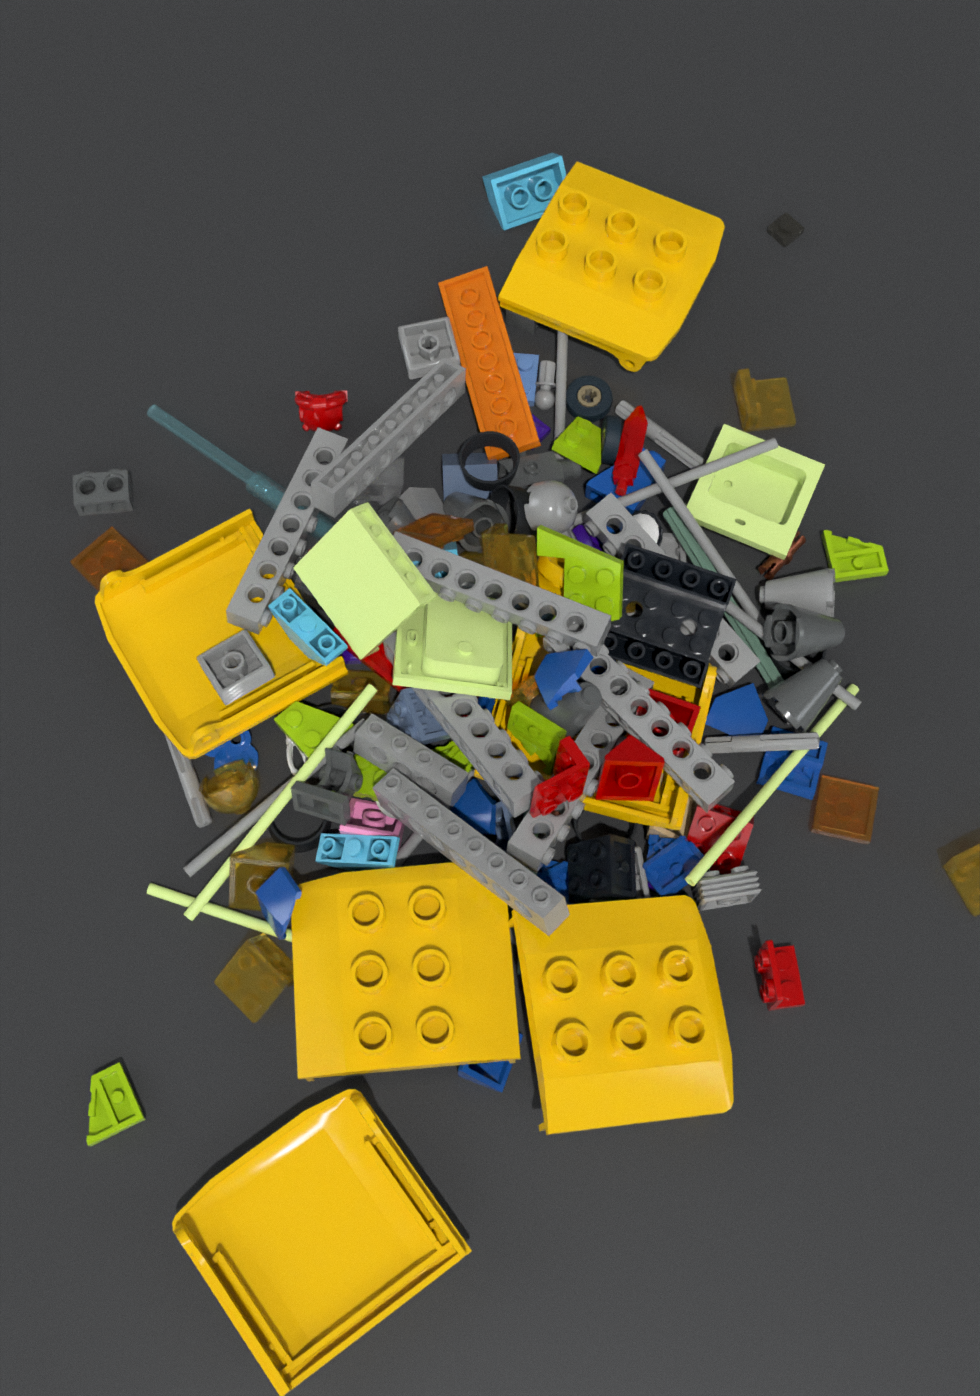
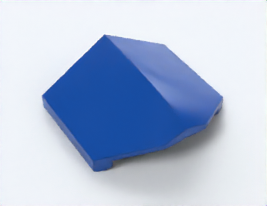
(278, 899)

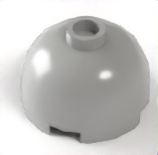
(551, 506)

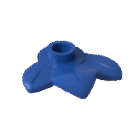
(231, 752)

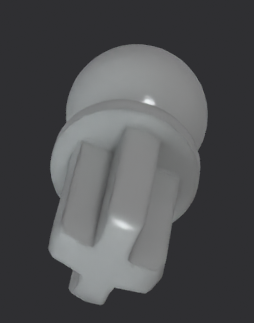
(544, 397)

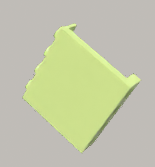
(363, 580)

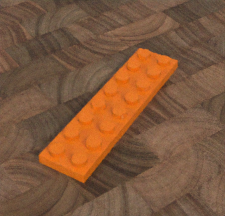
(489, 360)

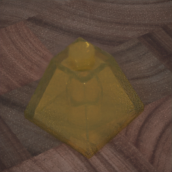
(252, 868)

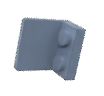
(414, 718)

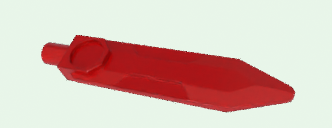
(630, 447)

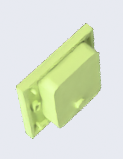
(757, 498)
(454, 651)

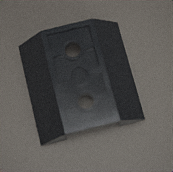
(668, 596)

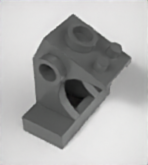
(337, 774)

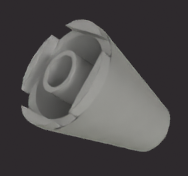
(806, 590)

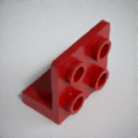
(566, 784)
(708, 828)
(780, 976)

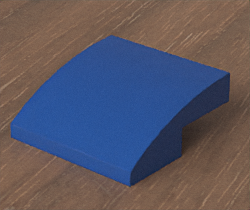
(803, 778)

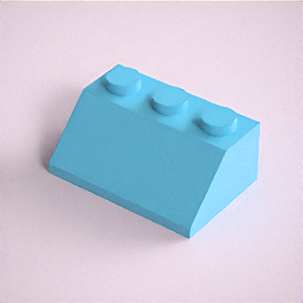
(524, 190)

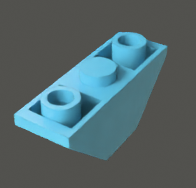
(306, 629)
(357, 851)

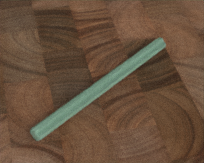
(699, 558)

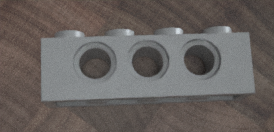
(392, 749)

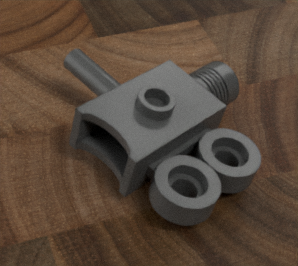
(537, 469)

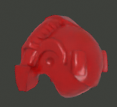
(321, 410)

